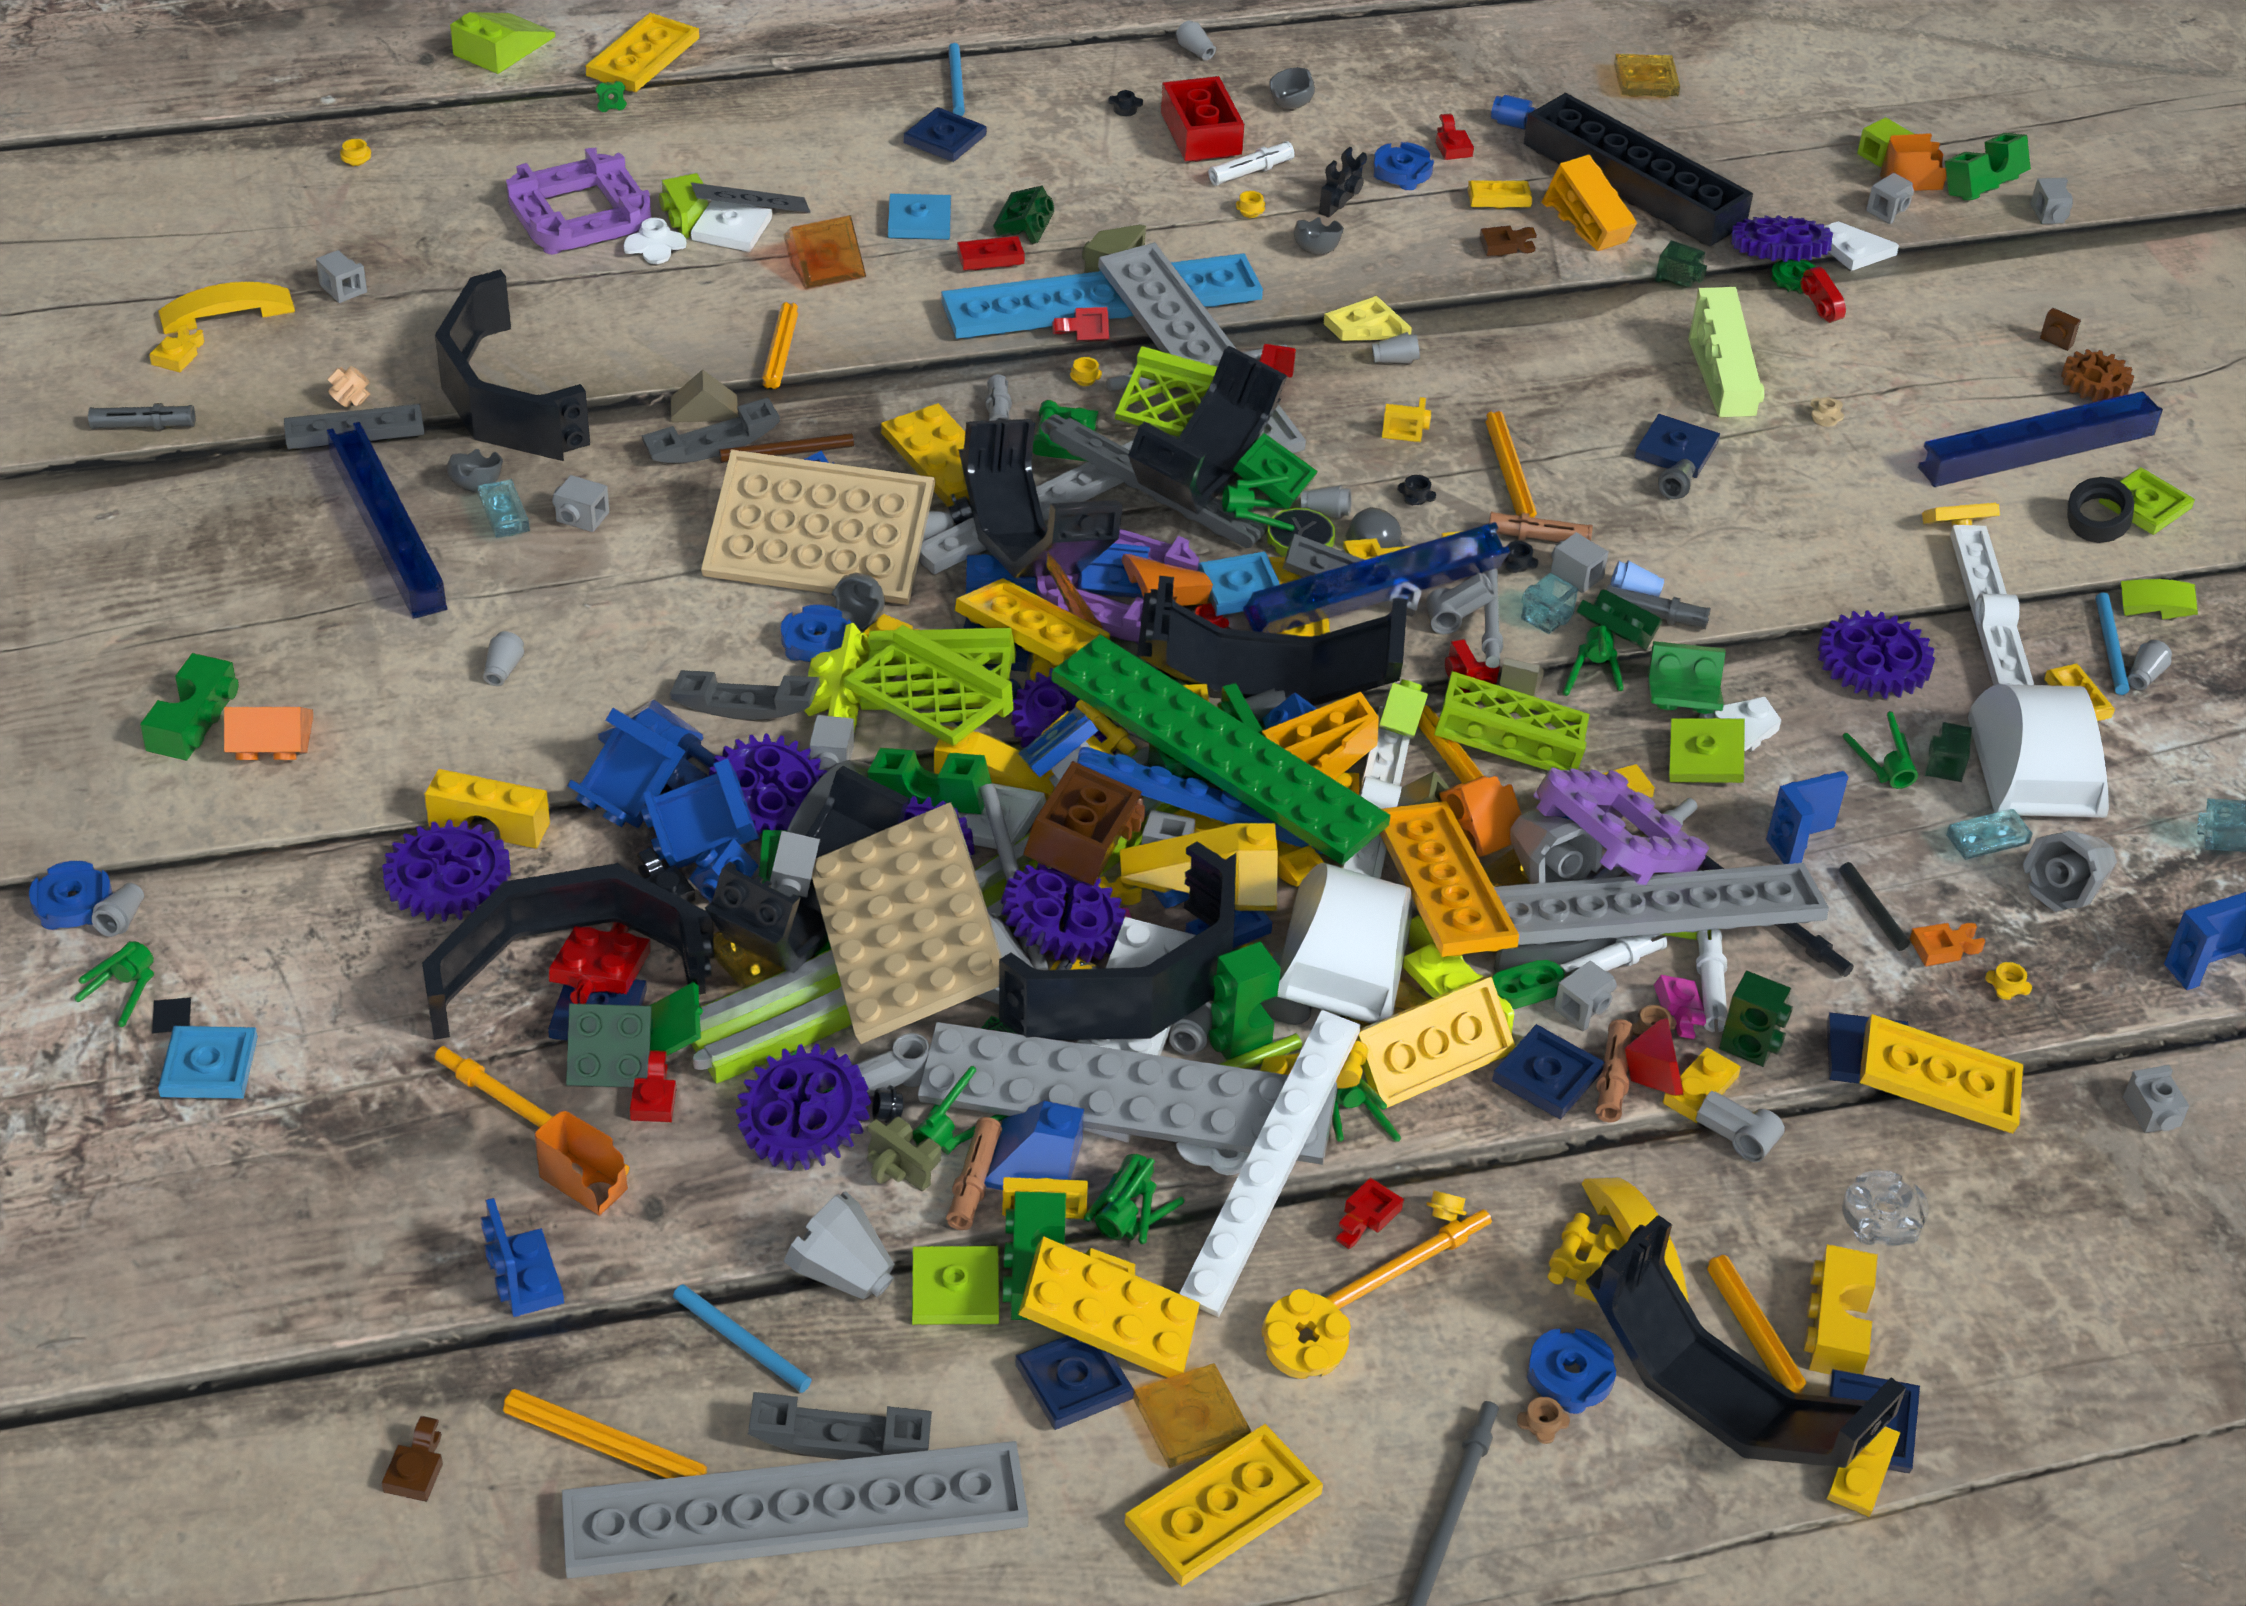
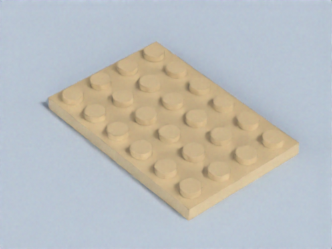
(816, 522)
(906, 923)

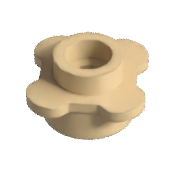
(1826, 411)

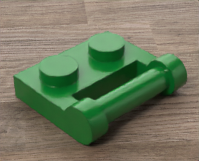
(1043, 445)

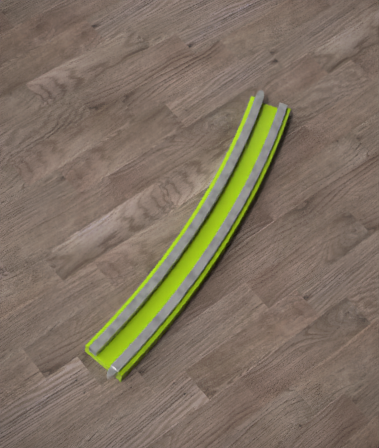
(810, 1003)

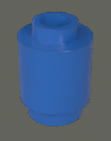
(1511, 111)

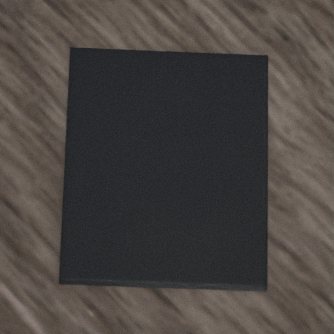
(171, 1013)

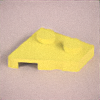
(1366, 321)

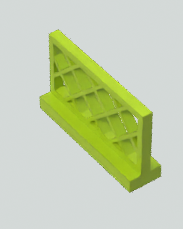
(1168, 372)
(975, 644)
(945, 671)
(1501, 734)

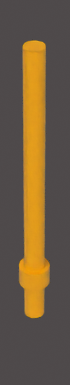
(474, 1074)
(1450, 1236)

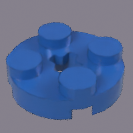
(1403, 165)
(799, 632)
(50, 894)
(1570, 1389)

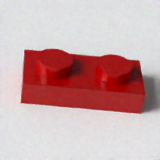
(990, 253)

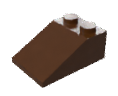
(1081, 823)

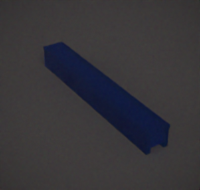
(2039, 438)
(387, 522)
(1375, 580)

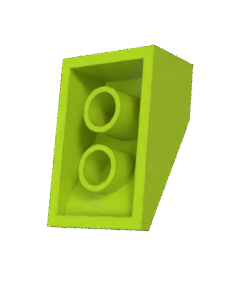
(496, 39)

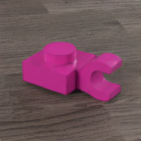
(1682, 1001)

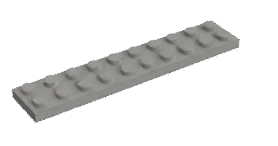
(1178, 319)
(1665, 905)
(1114, 1087)
(792, 1509)

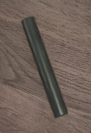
(1874, 906)

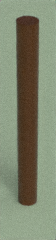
(794, 446)

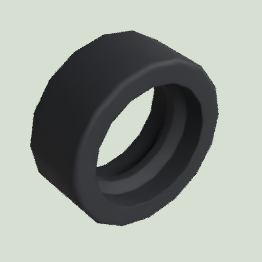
(2100, 530)

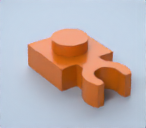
(1941, 945)

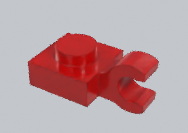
(1453, 142)
(1088, 324)
(654, 1097)
(1368, 1207)

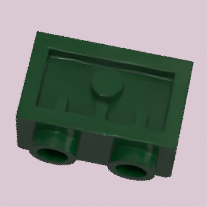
(1026, 211)
(1621, 618)

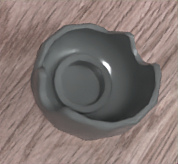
(1292, 87)
(1316, 237)
(474, 469)
(1375, 523)
(859, 599)

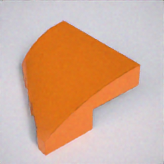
(1189, 585)

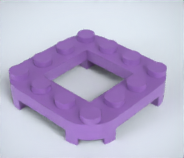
(550, 229)
(1116, 617)
(1598, 804)

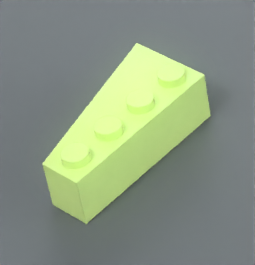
(1725, 353)

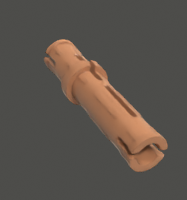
(1536, 528)
(1612, 1082)
(970, 1185)

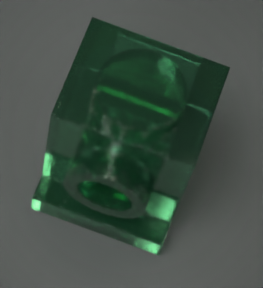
(1681, 264)
(1949, 752)

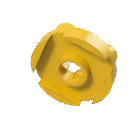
(1322, 1318)

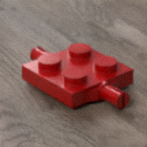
(599, 961)

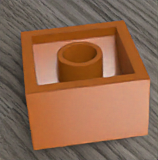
(267, 730)

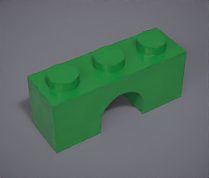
(1975, 173)
(204, 690)
(956, 783)
(1241, 984)
(1033, 1218)

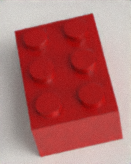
(1202, 118)

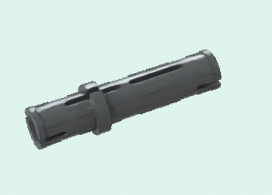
(156, 416)
(1666, 609)

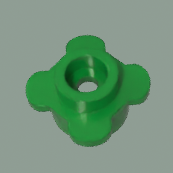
(604, 90)

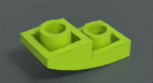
(2163, 595)

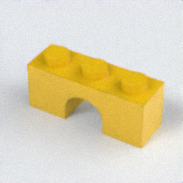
(515, 809)
(1843, 1283)

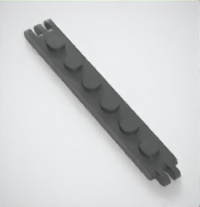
(1114, 459)

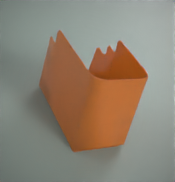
(1915, 160)
(1484, 812)
(571, 1140)

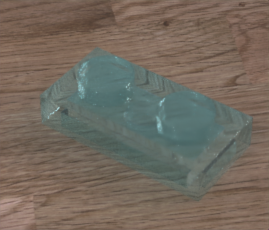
(503, 508)
(1989, 834)

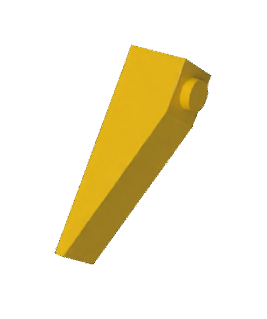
(1002, 760)
(1164, 862)

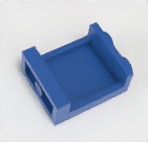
(627, 766)
(699, 816)
(2207, 936)

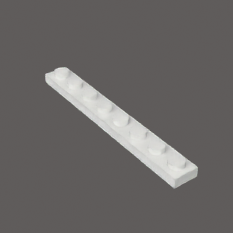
(1270, 1162)

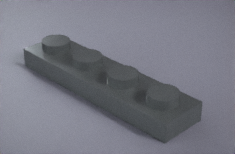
(377, 423)
(1311, 557)

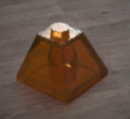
(825, 252)

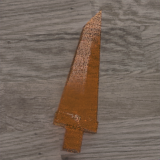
(1069, 593)

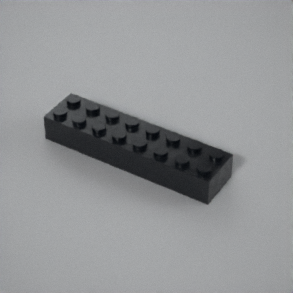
(1640, 168)

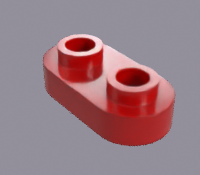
(1823, 294)

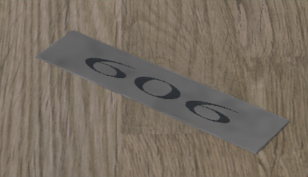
(750, 197)

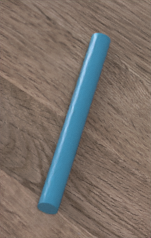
(956, 79)
(2112, 644)
(742, 1338)

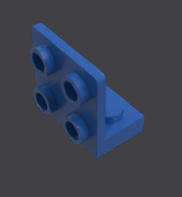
(1804, 810)
(524, 1266)

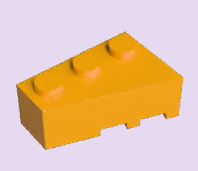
(1589, 203)
(1331, 735)

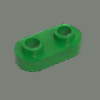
(1523, 983)

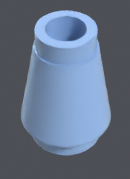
(1637, 579)

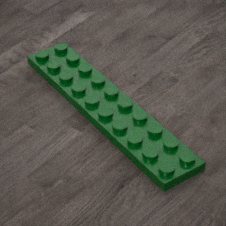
(1222, 749)

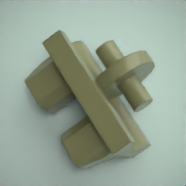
(899, 1159)

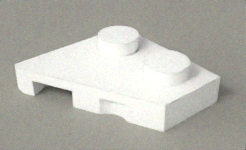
(1859, 248)
(1759, 716)

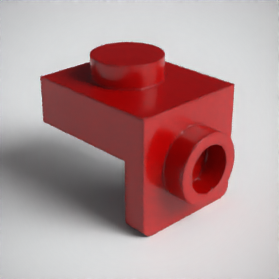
(1279, 358)
(1463, 662)

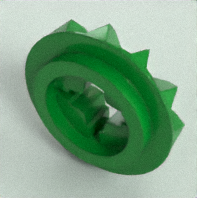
(1783, 272)

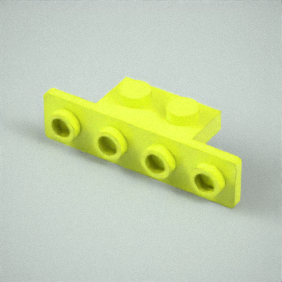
(832, 669)
(1438, 973)

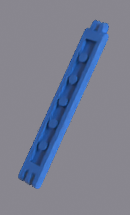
(1180, 792)

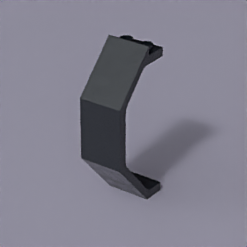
(494, 413)
(1216, 437)
(1008, 508)
(1310, 666)
(559, 904)
(793, 927)
(1136, 999)
(1715, 1382)

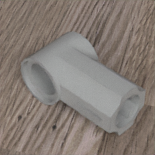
(1449, 606)
(897, 1066)
(1750, 1132)

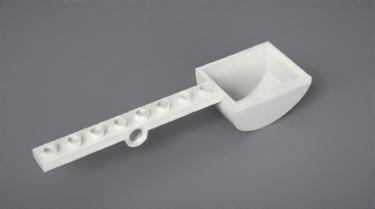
(2032, 740)
(1349, 923)

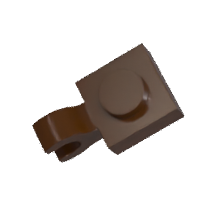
(1504, 240)
(415, 1467)

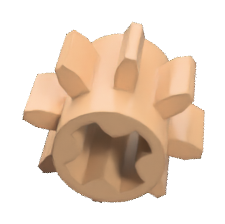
(348, 386)

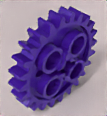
(1782, 238)
(1876, 654)
(1040, 706)
(770, 778)
(445, 870)
(1036, 904)
(837, 1110)

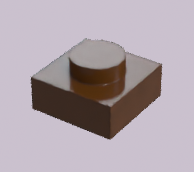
(2060, 329)

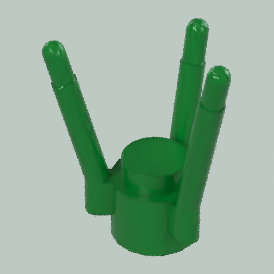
(1241, 500)
(1599, 648)
(1897, 764)
(126, 965)
(1355, 1096)
(940, 1127)
(1117, 1184)
(1119, 1216)

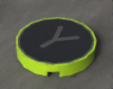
(1306, 524)

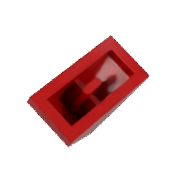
(1654, 1061)

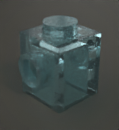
(1549, 603)
(2223, 825)

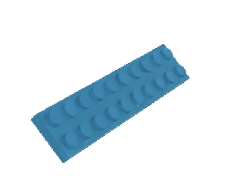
(1039, 301)

